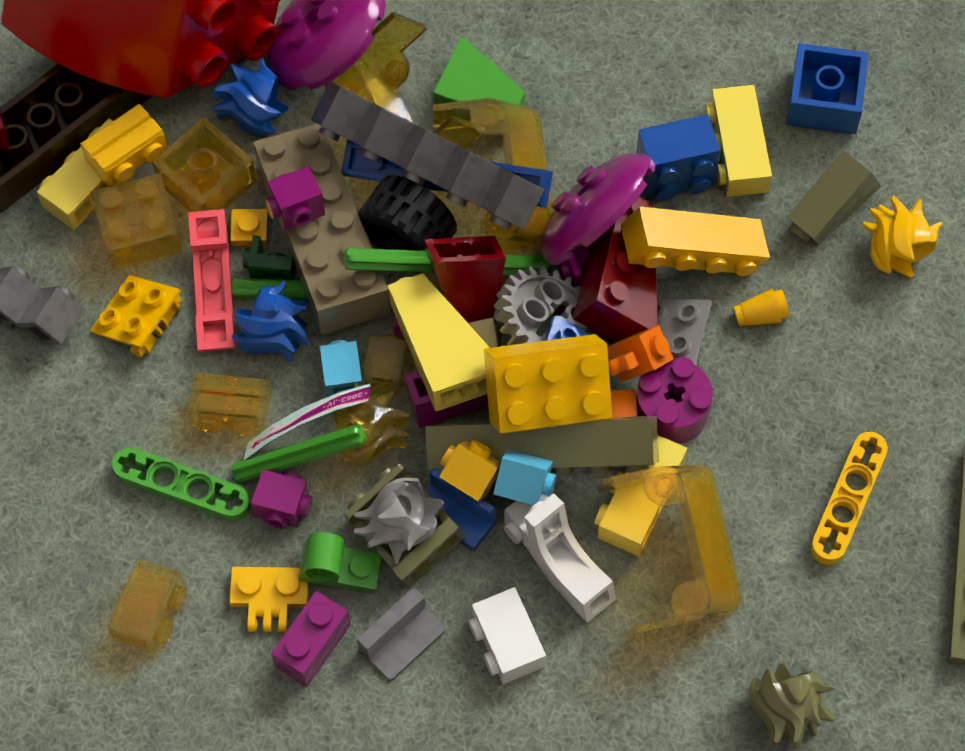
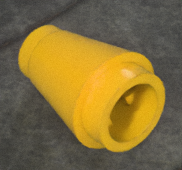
(762, 309)

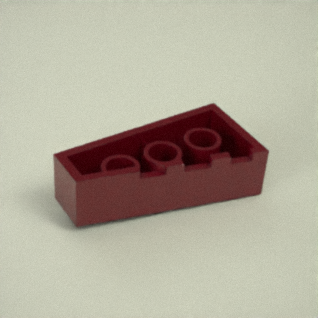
(616, 295)

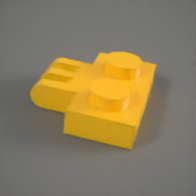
(267, 594)

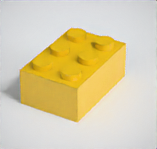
(548, 383)

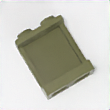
(421, 557)

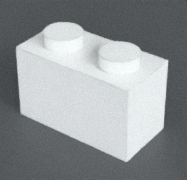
(507, 636)

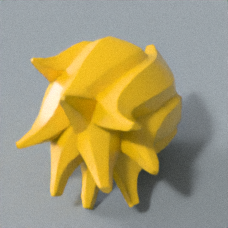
(900, 237)

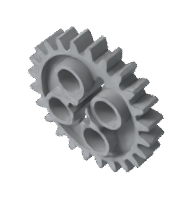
(531, 299)

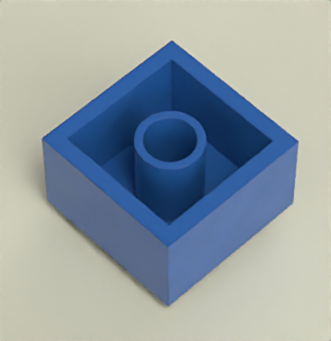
(827, 88)
(683, 155)

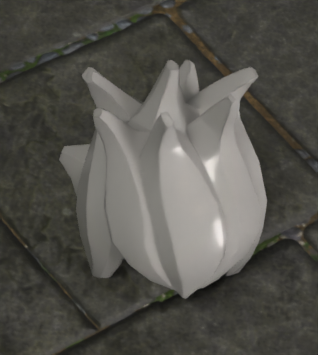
(400, 516)

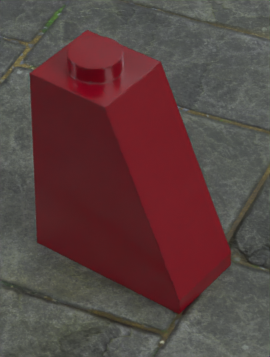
(468, 273)

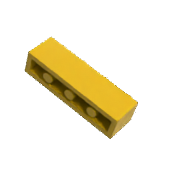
(694, 241)

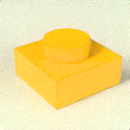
(248, 223)

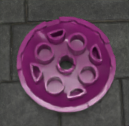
(321, 39)
(593, 204)

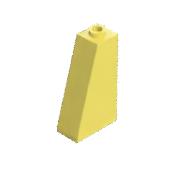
(440, 342)

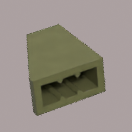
(832, 199)

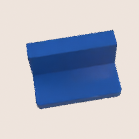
(471, 516)

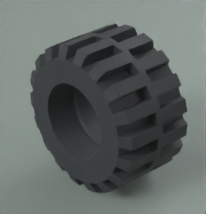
(404, 215)

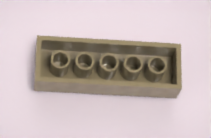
(334, 293)

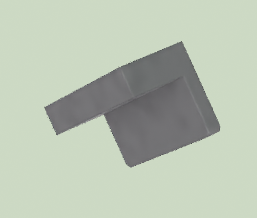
(400, 635)

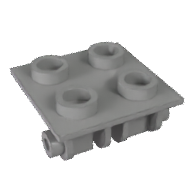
(684, 325)

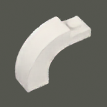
(563, 559)

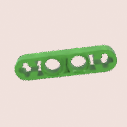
(184, 479)

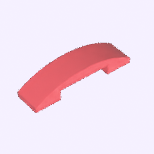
(212, 280)

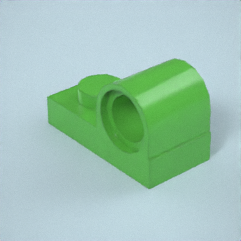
(333, 565)

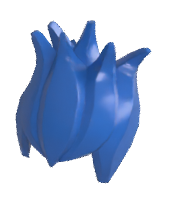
(250, 99)
(272, 324)

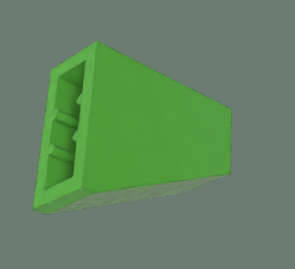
(474, 77)

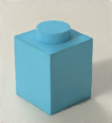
(340, 366)
(524, 477)

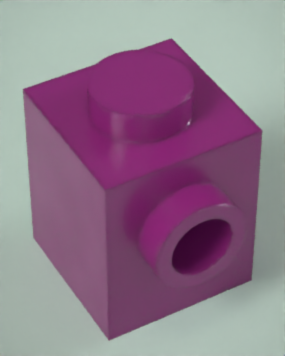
(295, 198)
(281, 499)

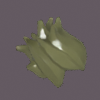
(789, 704)

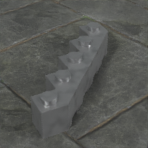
(427, 156)
(41, 311)

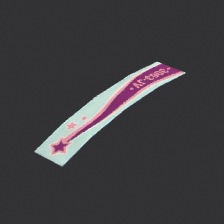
(308, 413)

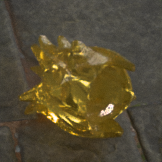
(378, 424)

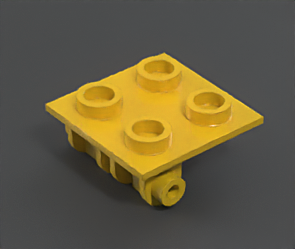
(137, 312)

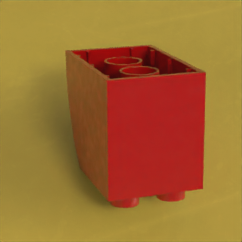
(145, 43)

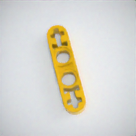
(849, 498)

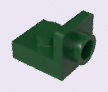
(267, 266)

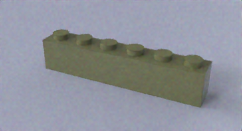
(585, 444)

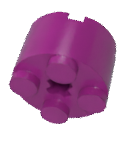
(672, 383)

